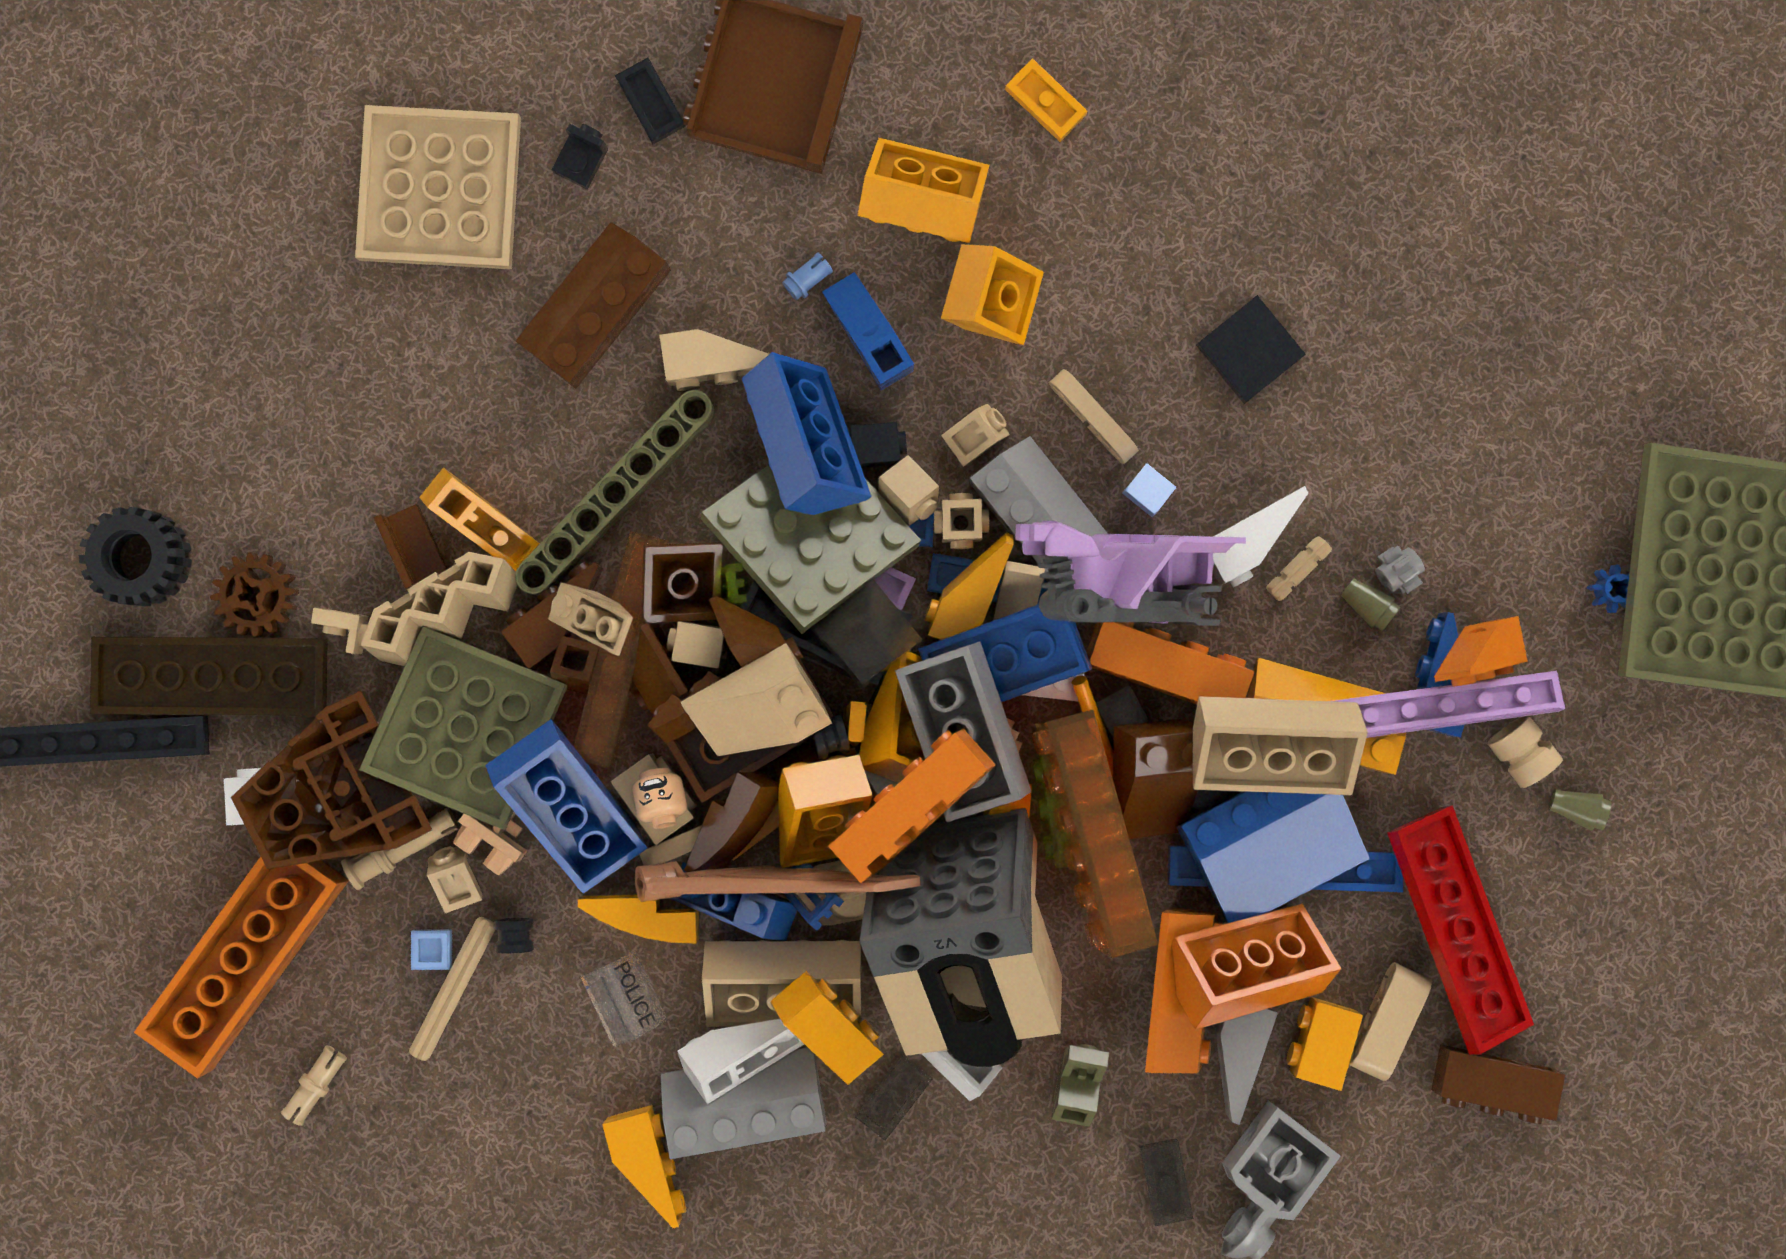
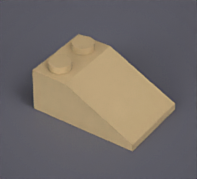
(759, 706)

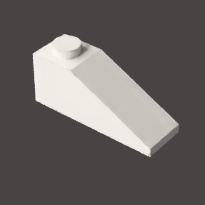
(1261, 533)
(734, 1054)

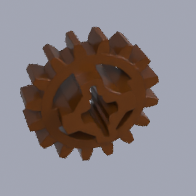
(263, 609)

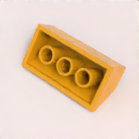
(1284, 682)

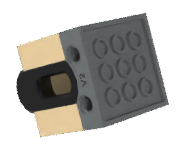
(965, 941)

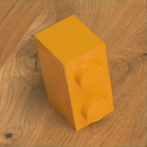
(1324, 1043)

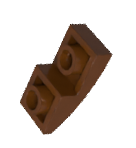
(671, 719)

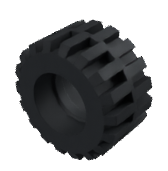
(104, 552)

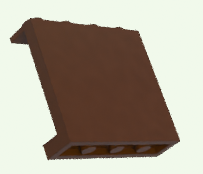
(773, 81)

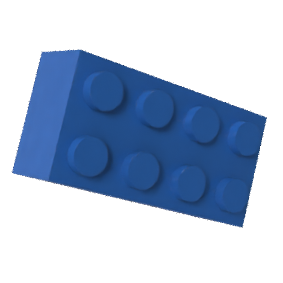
(566, 806)

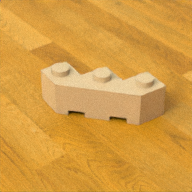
(439, 604)

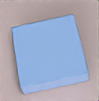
(431, 949)

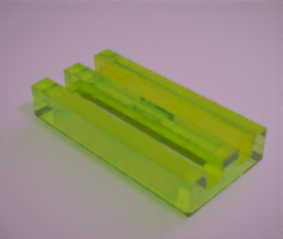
(732, 583)

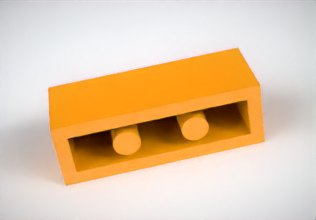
(828, 1026)

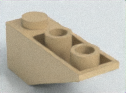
(701, 356)
(591, 617)

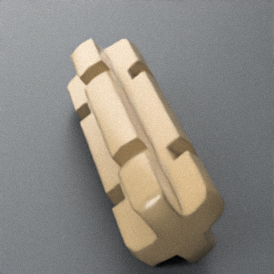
(1298, 568)

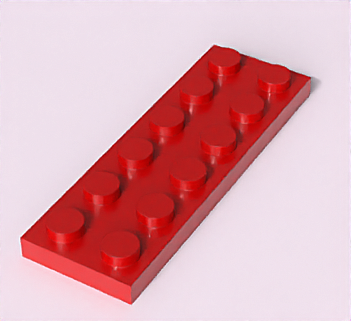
(1460, 929)

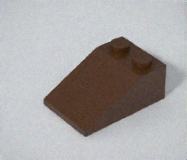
(1154, 775)

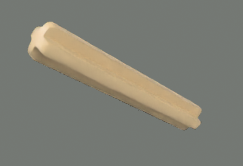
(452, 989)

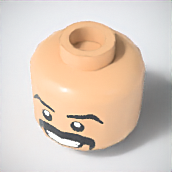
(659, 797)

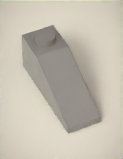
(1240, 1053)

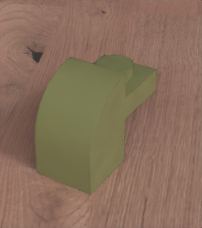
(1079, 1084)

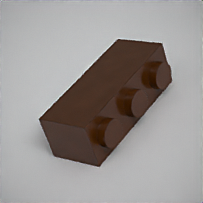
(1498, 1084)

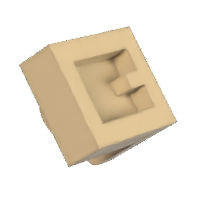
(976, 433)
(338, 622)
(453, 879)

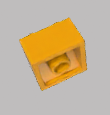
(992, 293)

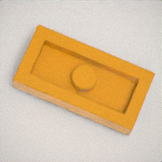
(1046, 100)

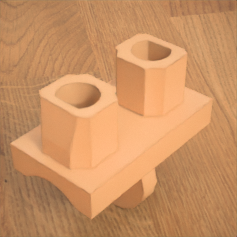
(505, 849)

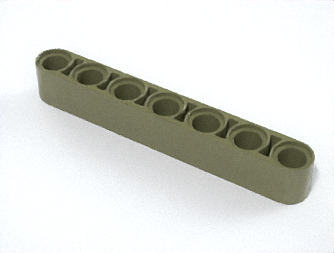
(597, 500)

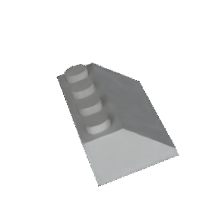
(1028, 489)
(765, 1108)

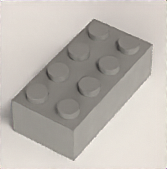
(959, 694)

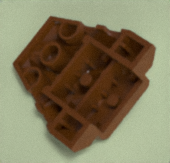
(316, 800)

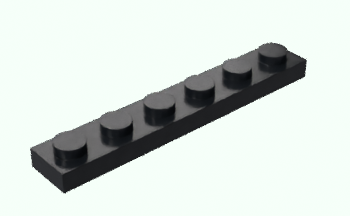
(104, 741)

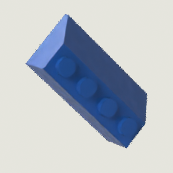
(804, 435)

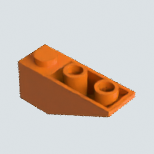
(1484, 652)

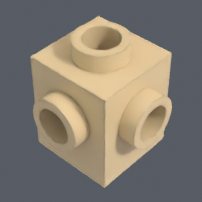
(961, 505)

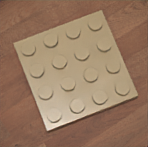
(438, 187)

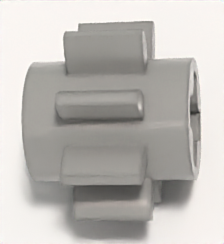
(1400, 570)

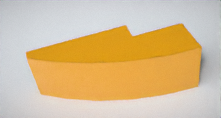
(643, 918)

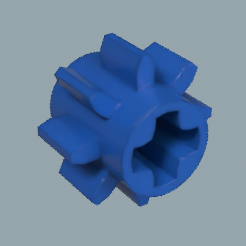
(1603, 587)

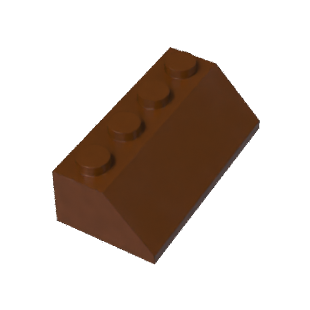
(594, 304)

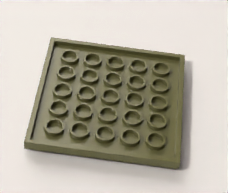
(1708, 573)

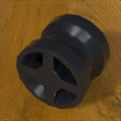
(831, 739)
(513, 935)

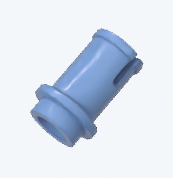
(807, 276)

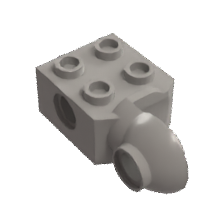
(1279, 1171)

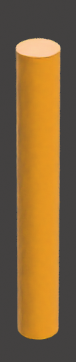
(1087, 702)

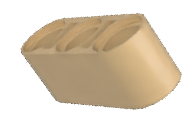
(1391, 1021)

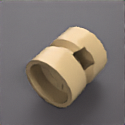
(1523, 749)

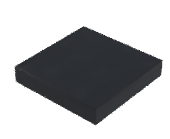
(1250, 349)

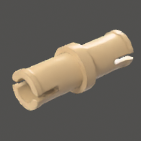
(313, 1085)

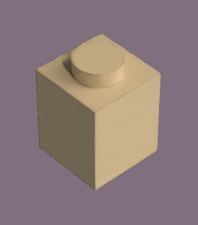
(909, 491)

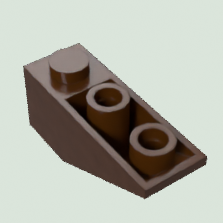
(532, 633)

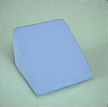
(1149, 490)

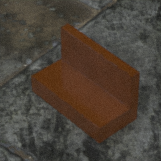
(410, 545)

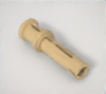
(371, 864)

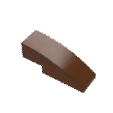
(733, 821)

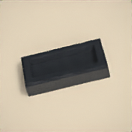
(650, 100)

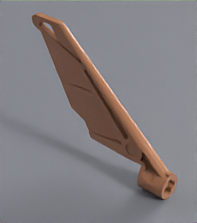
(669, 881)

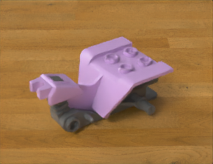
(1124, 574)

